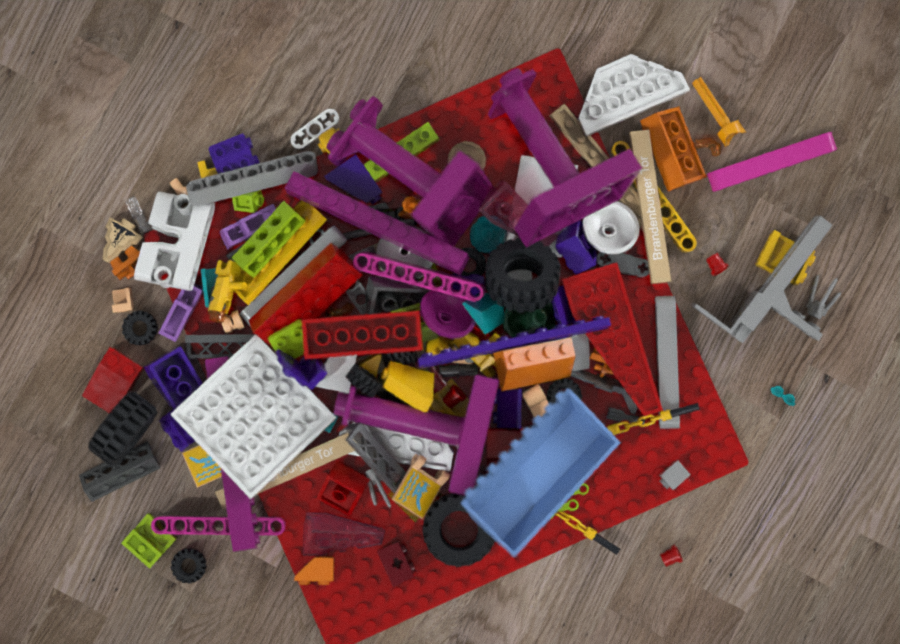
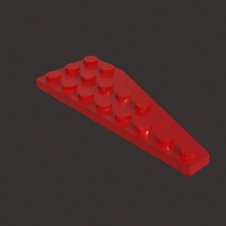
(620, 346)

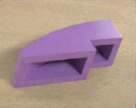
(245, 227)
(181, 312)

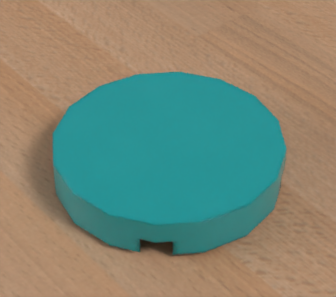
(486, 235)

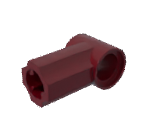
(439, 382)

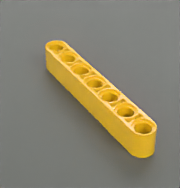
(673, 216)

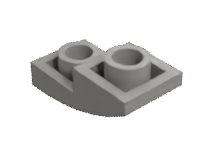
(582, 353)

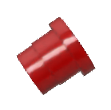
(716, 264)
(454, 396)
(671, 556)

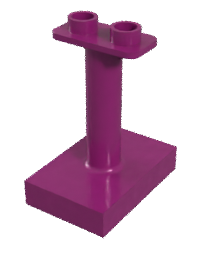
(572, 193)
(448, 198)
(464, 432)

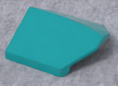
(485, 312)

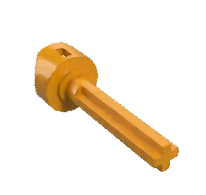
(728, 129)

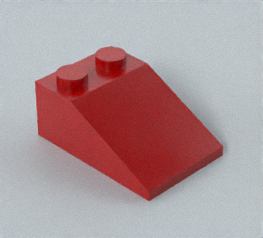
(112, 379)

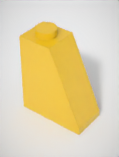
(409, 384)

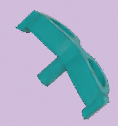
(778, 391)

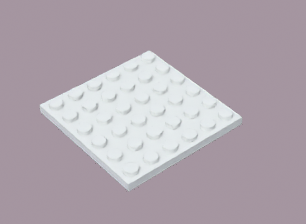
(253, 417)

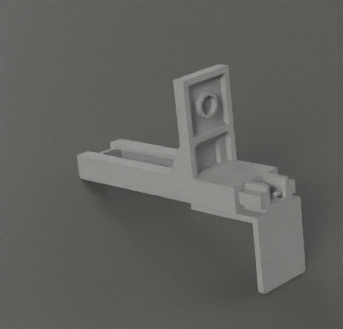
(772, 291)

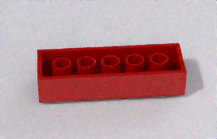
(307, 293)
(362, 334)

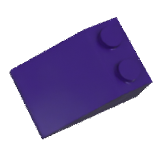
(173, 376)

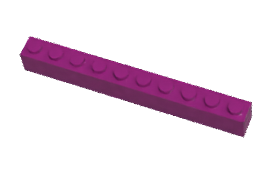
(377, 223)
(238, 504)

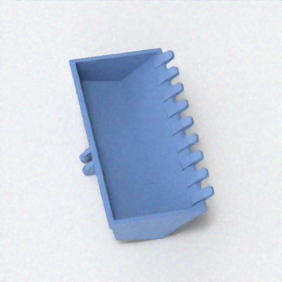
(539, 472)

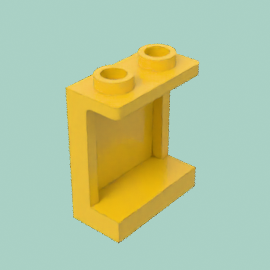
(774, 251)

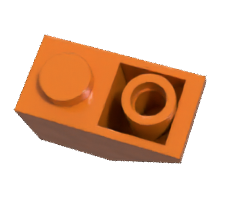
(318, 569)

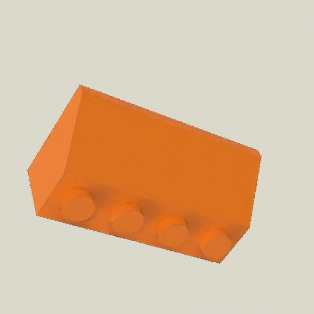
(673, 148)
(535, 364)

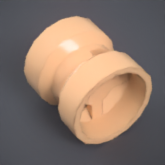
(228, 324)

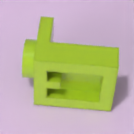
(248, 202)

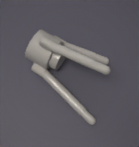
(818, 308)
(375, 479)

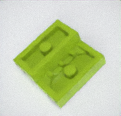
(147, 544)

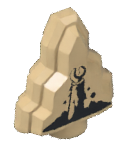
(119, 238)

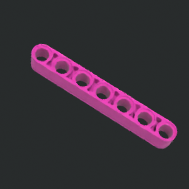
(772, 161)
(409, 277)
(209, 528)

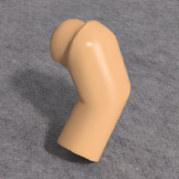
(178, 188)

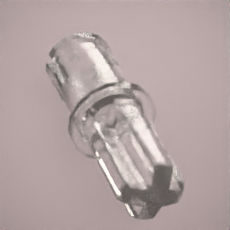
(138, 215)

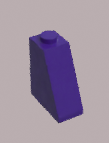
(355, 180)

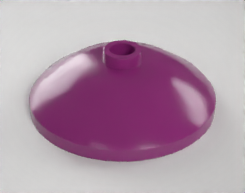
(446, 314)

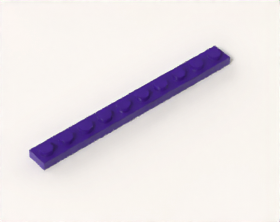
(522, 339)

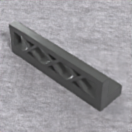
(243, 338)
(383, 461)
(119, 475)

